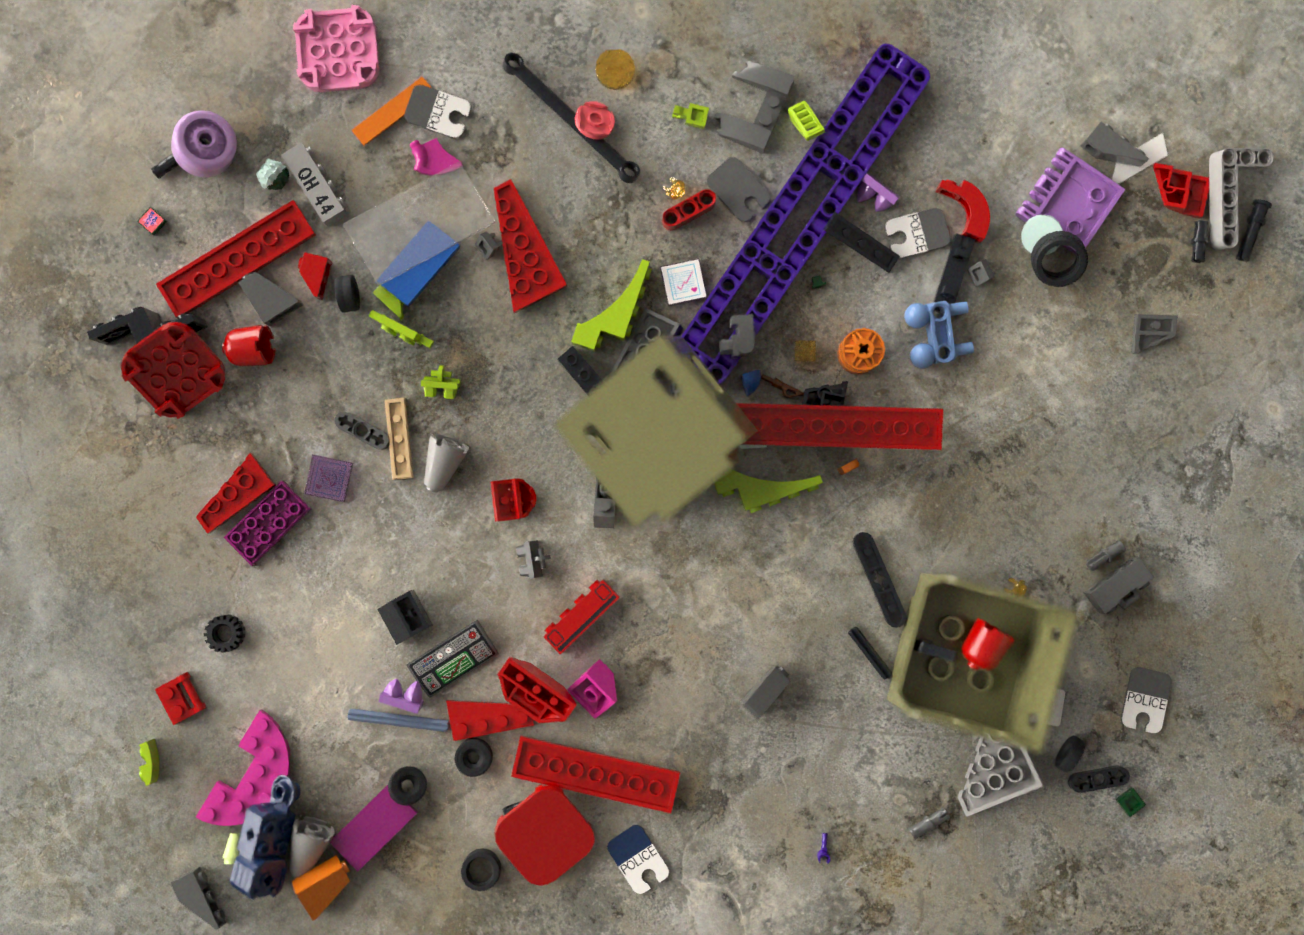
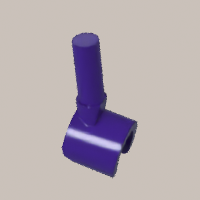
(823, 852)

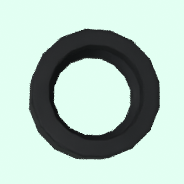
(476, 885)

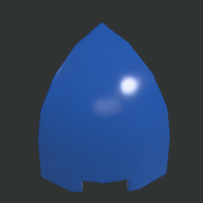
(751, 381)

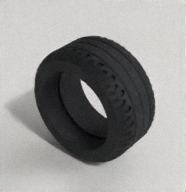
(1067, 276)

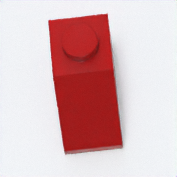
(315, 273)

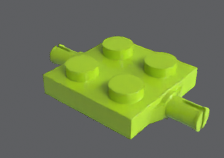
(394, 328)

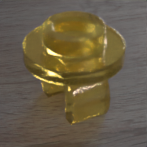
(676, 190)
(1019, 588)

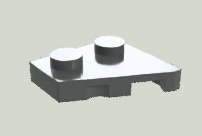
(1151, 330)

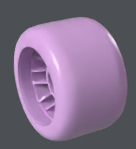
(199, 158)

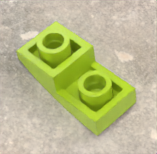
(150, 771)

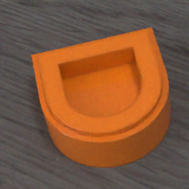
(848, 467)

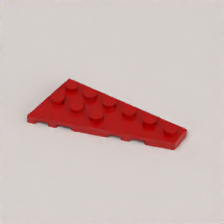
(527, 259)

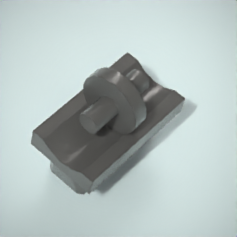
(534, 558)

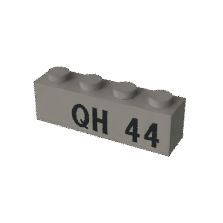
(314, 184)

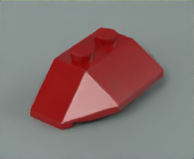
(535, 692)

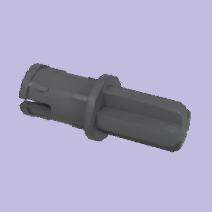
(1105, 555)

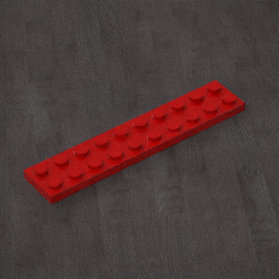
(845, 426)

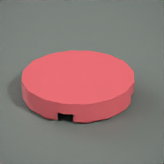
(594, 120)

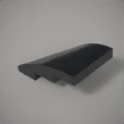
(826, 395)

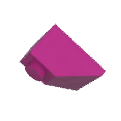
(595, 689)

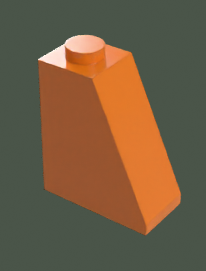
(321, 885)

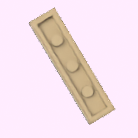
(399, 438)

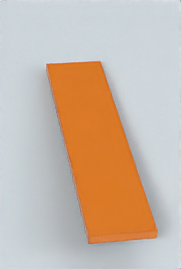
(386, 115)

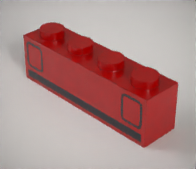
(581, 617)

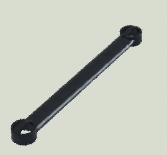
(568, 116)

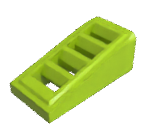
(805, 119)

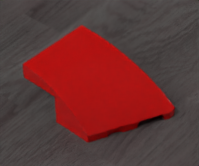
(1182, 190)

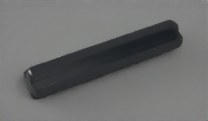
(870, 653)

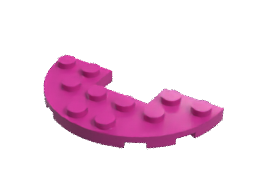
(271, 752)

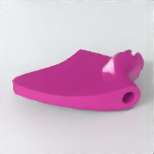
(431, 157)

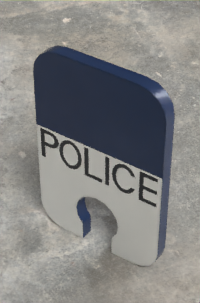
(634, 854)

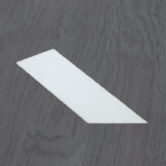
(1153, 149)

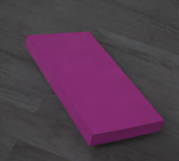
(267, 523)
(372, 829)

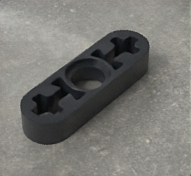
(1112, 770)

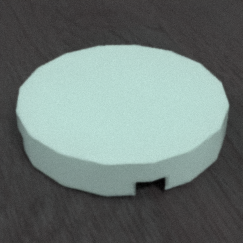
(1037, 228)

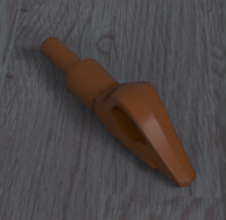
(783, 386)

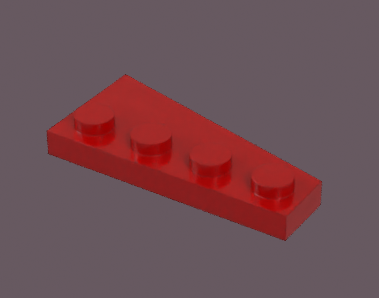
(241, 490)
(477, 719)

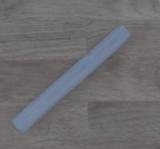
(398, 720)

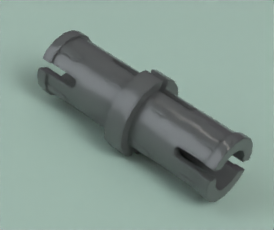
(929, 823)

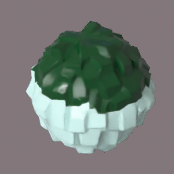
(273, 175)

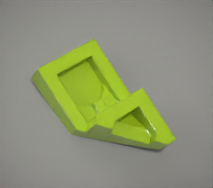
(390, 301)

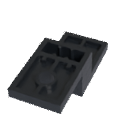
(140, 324)

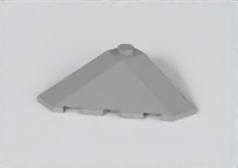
(998, 775)

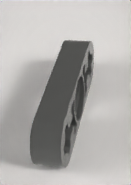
(347, 428)

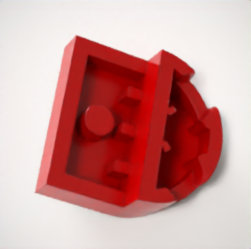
(512, 499)

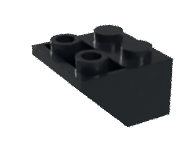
(405, 616)

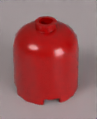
(249, 346)
(985, 646)

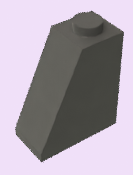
(268, 299)
(765, 691)

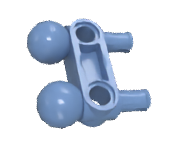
(938, 333)

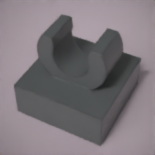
(487, 245)
(981, 272)

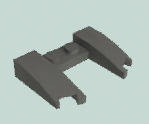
(777, 86)

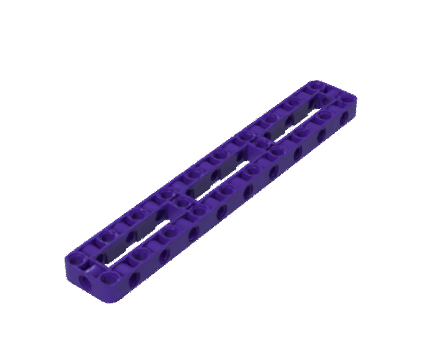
(900, 67)

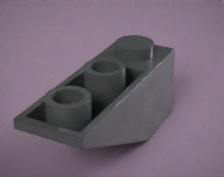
(1109, 146)
(603, 508)
(197, 896)

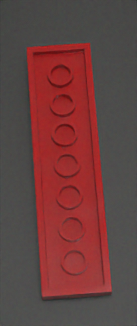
(235, 258)
(595, 774)

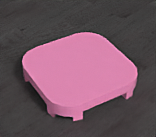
(337, 49)

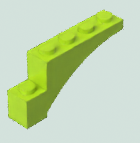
(617, 318)
(758, 492)

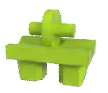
(432, 383)

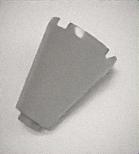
(442, 461)
(308, 843)

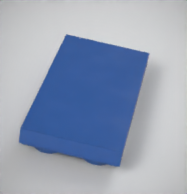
(412, 282)

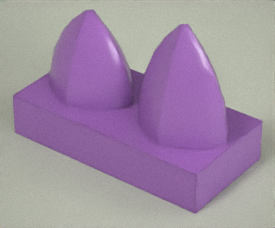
(870, 187)
(410, 701)

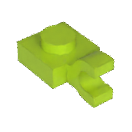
(694, 115)

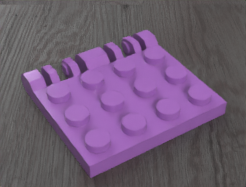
(1077, 199)

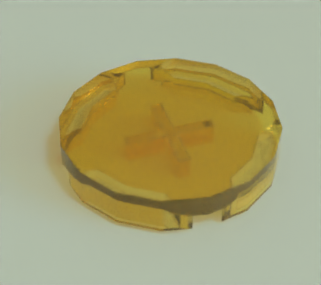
(615, 69)

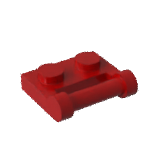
(175, 701)

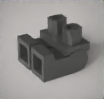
(743, 341)

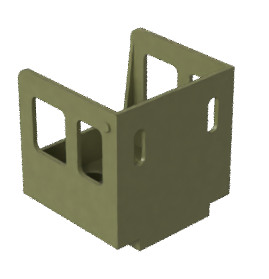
(658, 445)
(981, 701)

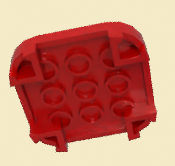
(173, 369)
(544, 835)

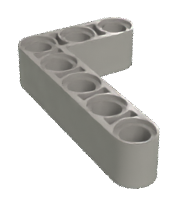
(1224, 192)

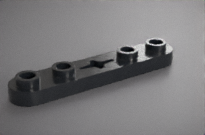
(887, 598)

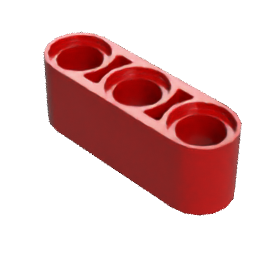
(694, 202)

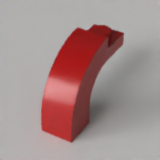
(974, 204)

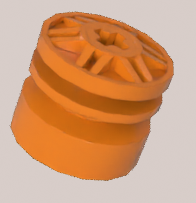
(849, 349)

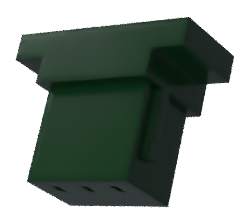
(817, 282)

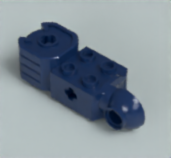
(263, 839)

